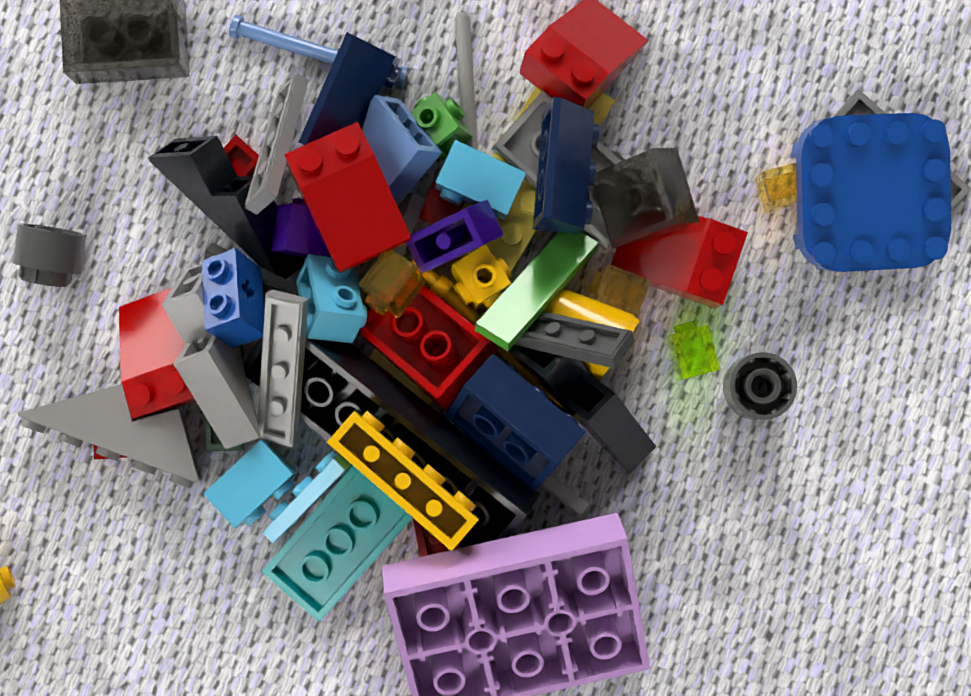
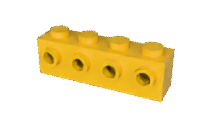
(404, 481)

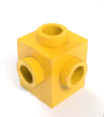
(476, 267)

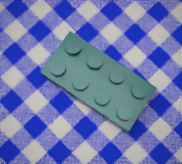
(336, 544)

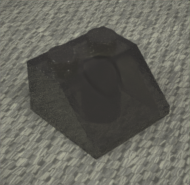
(644, 197)

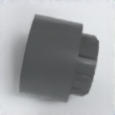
(48, 254)
(780, 381)

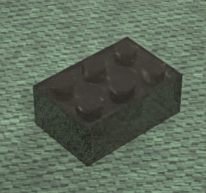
(123, 40)

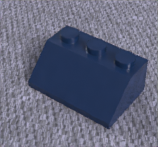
(351, 84)
(565, 168)
(514, 422)

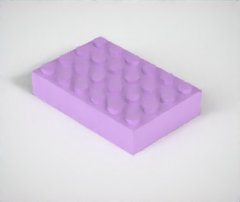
(519, 613)

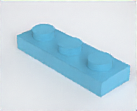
(306, 494)

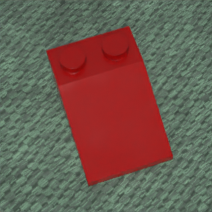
(581, 53)
(347, 197)
(689, 261)
(430, 345)
(148, 356)

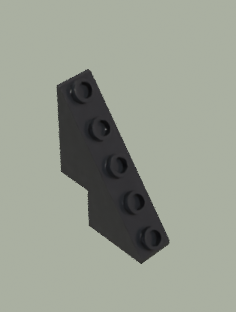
(209, 180)
(590, 403)

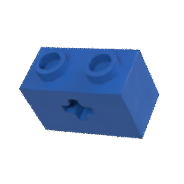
(233, 298)

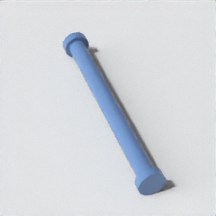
(290, 43)

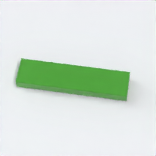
(535, 288)

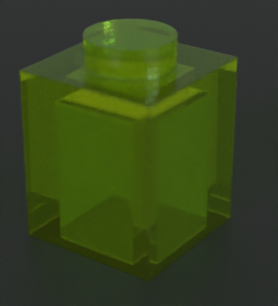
(692, 350)

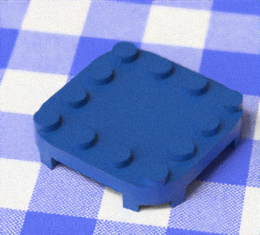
(873, 192)

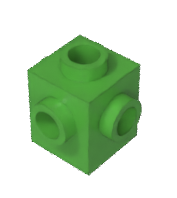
(441, 122)

